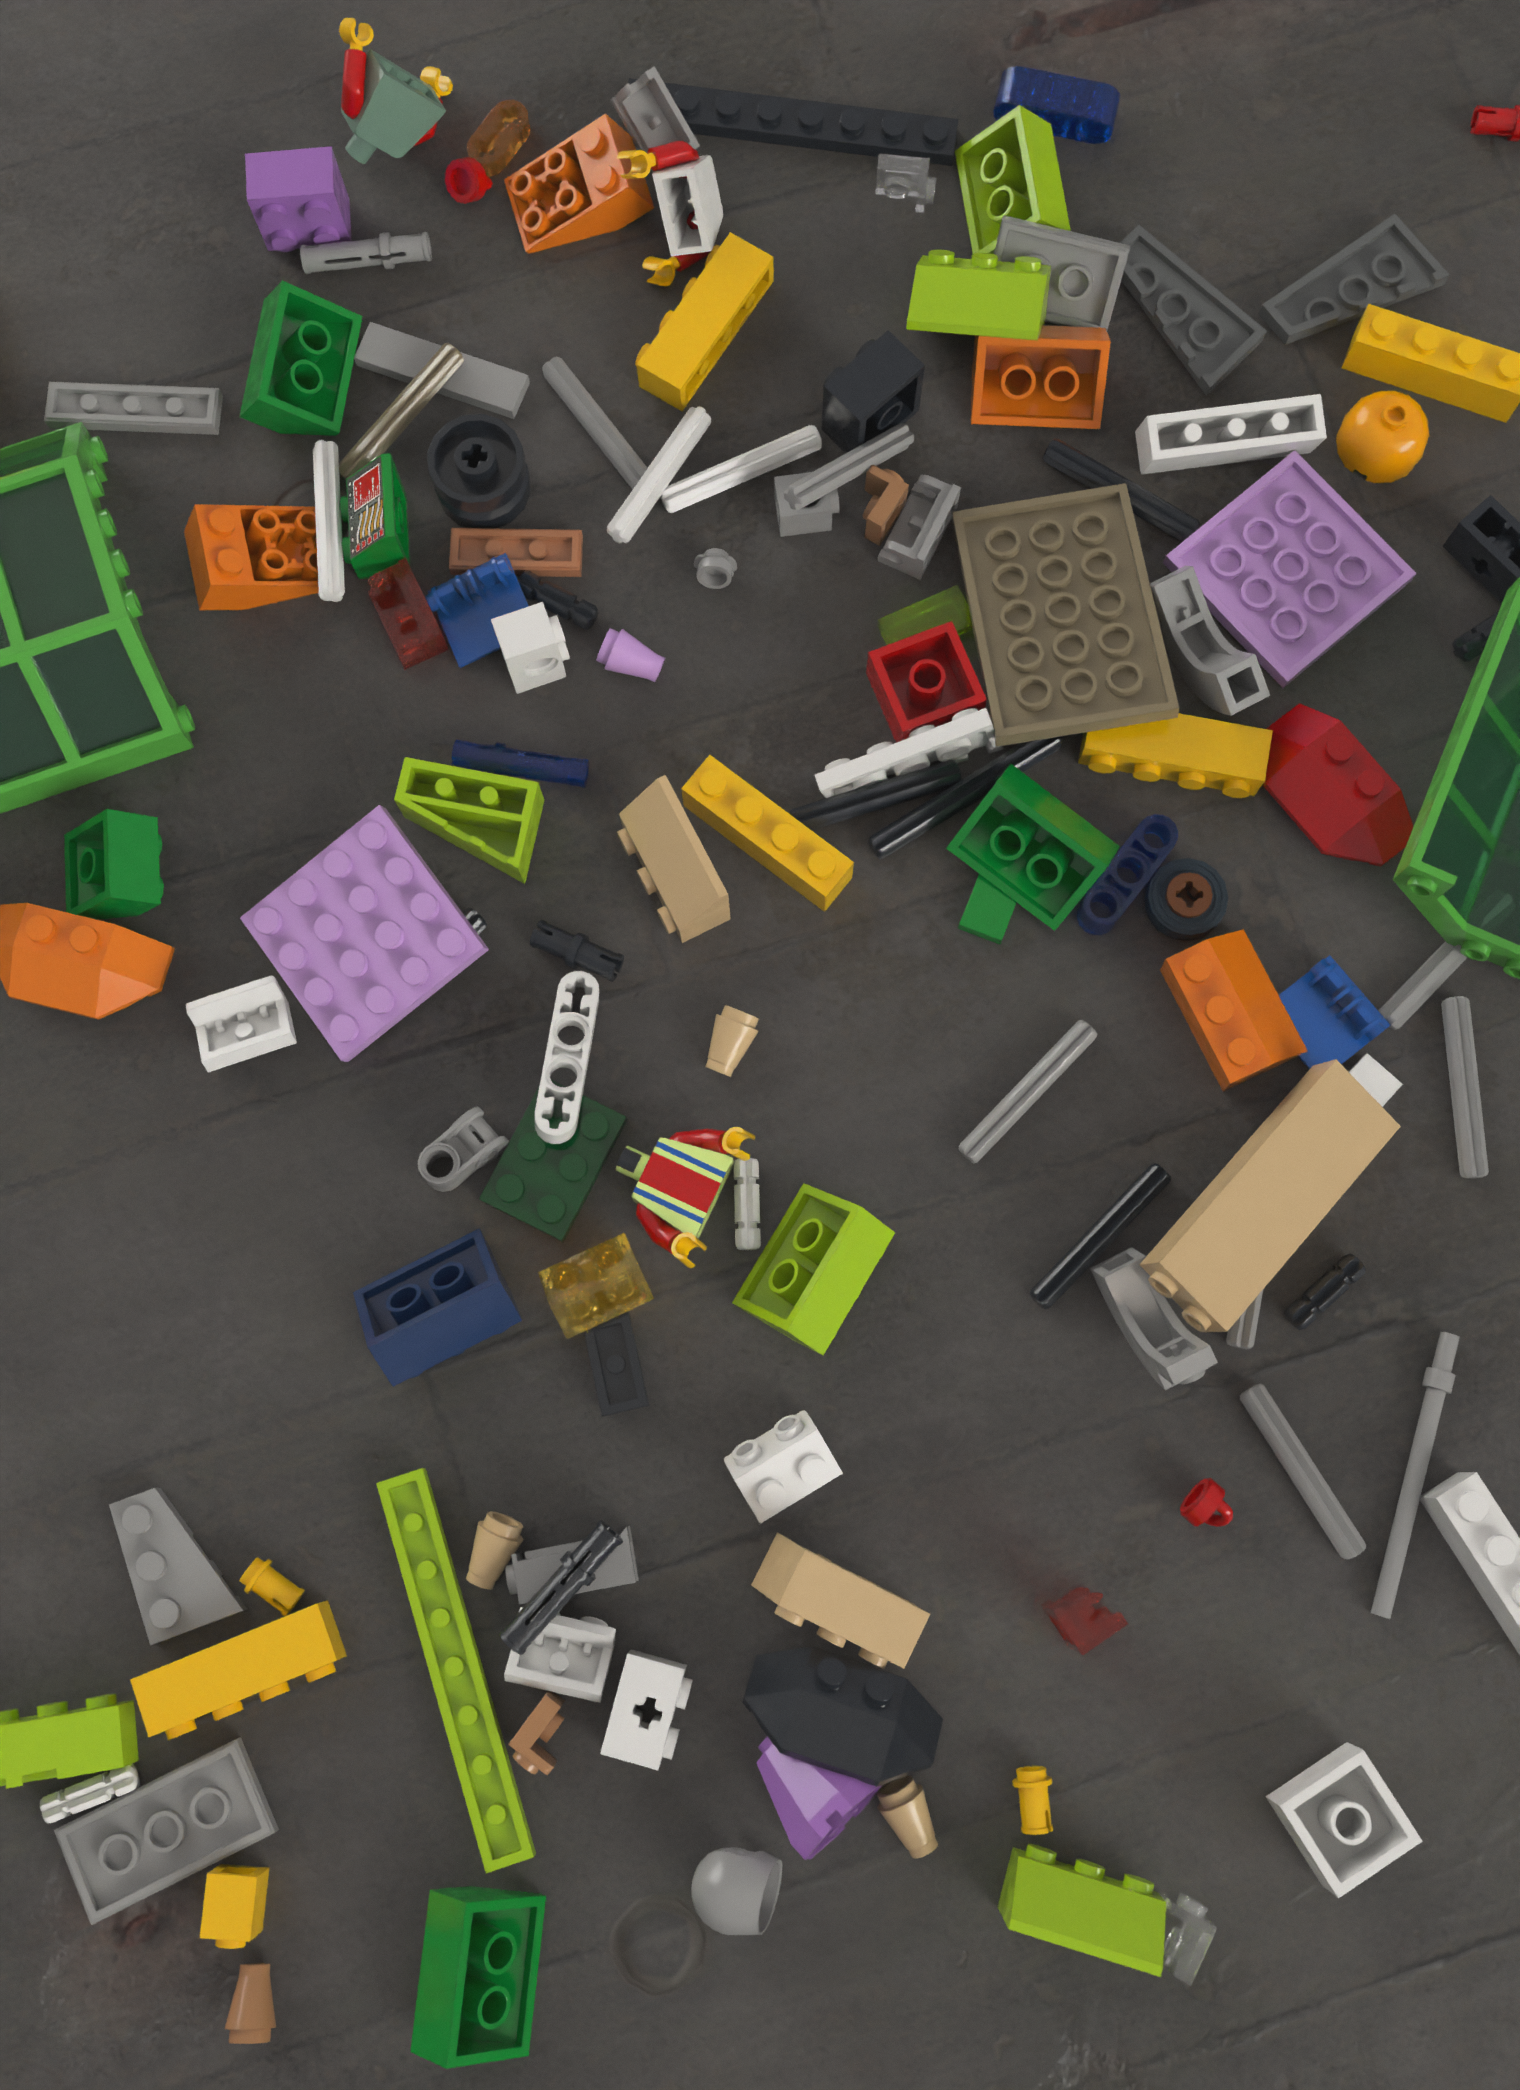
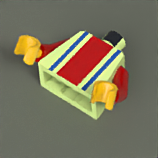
(681, 1184)

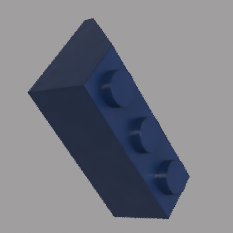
(435, 1308)

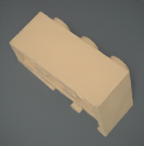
(840, 1603)

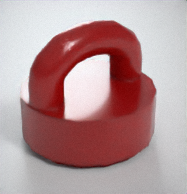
(466, 180)
(1203, 1502)

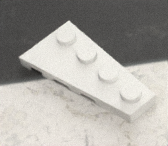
(926, 744)

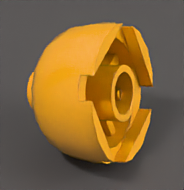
(1383, 436)

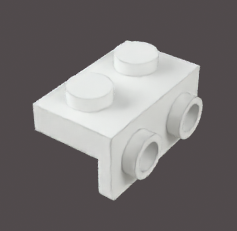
(241, 1023)
(782, 1465)
(566, 1658)

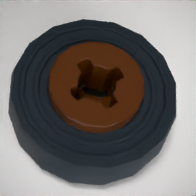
(1175, 911)

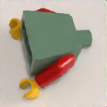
(385, 102)

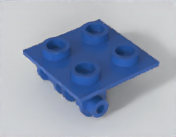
(470, 603)
(1331, 1014)

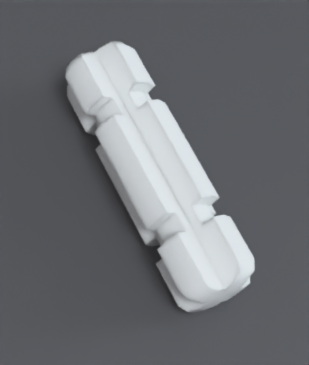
(747, 1204)
(89, 1793)

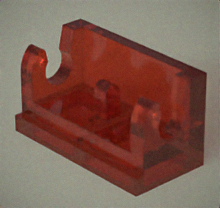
(406, 614)
(1081, 1623)

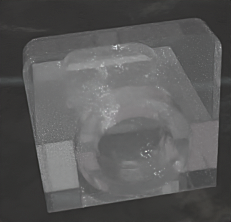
(906, 177)
(1187, 1946)

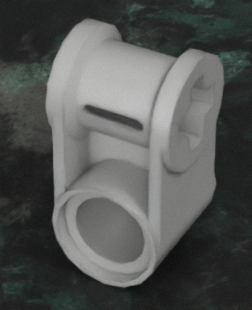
(463, 1149)

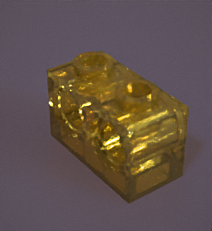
(595, 1286)

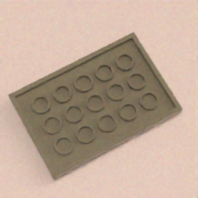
(1063, 615)

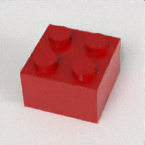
(923, 680)

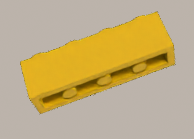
(704, 321)
(1435, 363)
(1184, 750)
(767, 833)
(239, 1668)

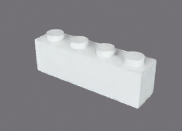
(1230, 434)
(1481, 1543)

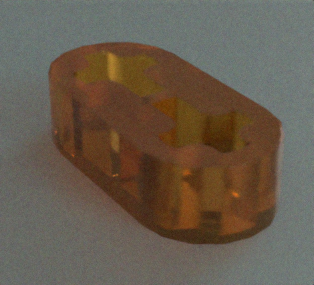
(503, 141)

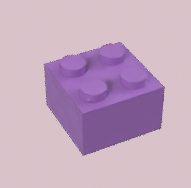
(298, 198)

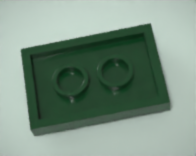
(549, 1181)

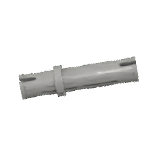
(366, 253)

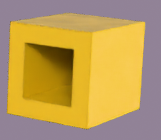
(234, 1905)

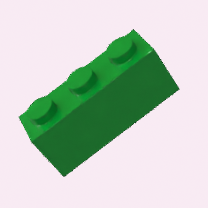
(300, 363)
(1033, 847)
(477, 1975)

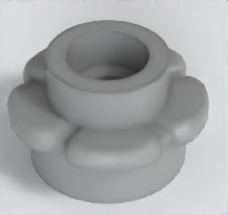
(715, 568)

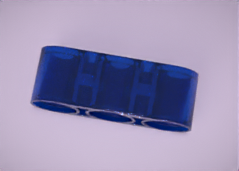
(1072, 105)
(1133, 855)

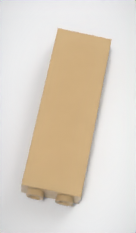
(1269, 1197)

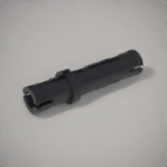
(522, 1628)

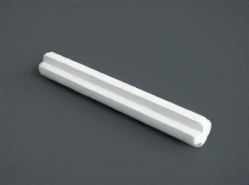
(741, 468)
(658, 475)
(328, 521)

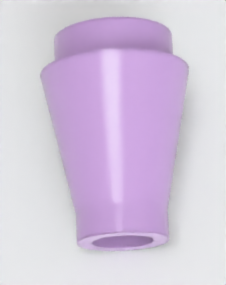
(629, 656)

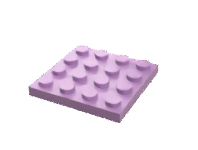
(1290, 568)
(363, 933)

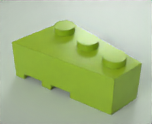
(475, 811)
(67, 1741)

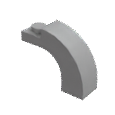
(1204, 658)
(1149, 1323)

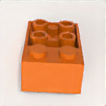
(578, 189)
(251, 554)

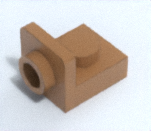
(885, 506)
(541, 1724)

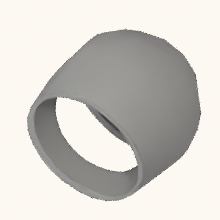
(737, 1890)

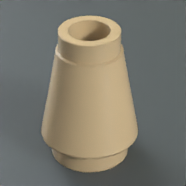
(730, 1039)
(492, 1549)
(908, 1815)

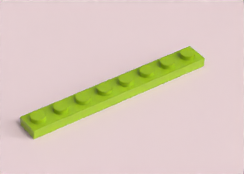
(456, 1671)

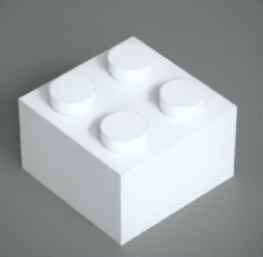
(1343, 1819)

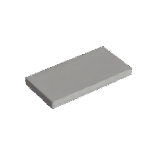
(166, 1830)

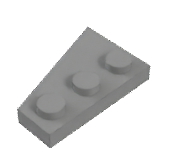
(168, 1569)

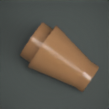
(252, 2006)

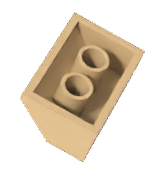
(673, 862)

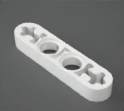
(569, 1056)

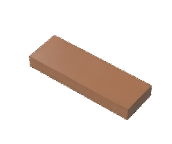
(533, 550)

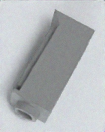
(530, 1574)

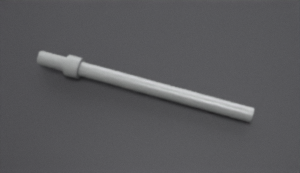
(1438, 1382)

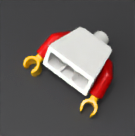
(687, 203)

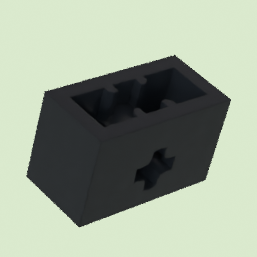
(1488, 546)

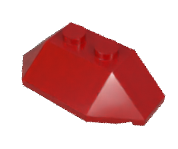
(1335, 788)

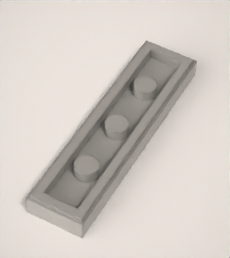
(474, 382)
(134, 407)

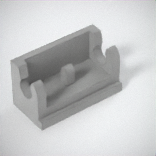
(651, 113)
(920, 526)

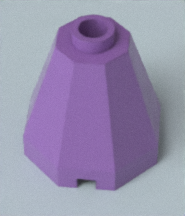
(811, 1799)

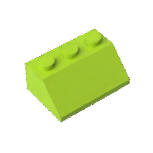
(1013, 174)
(979, 295)
(814, 1267)
(1084, 1909)

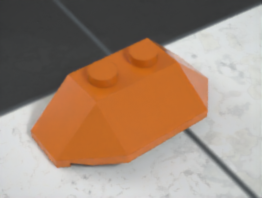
(77, 961)

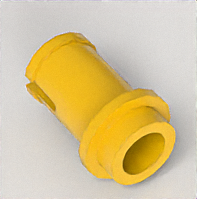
(271, 1586)
(1034, 1799)

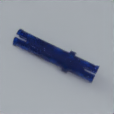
(520, 763)

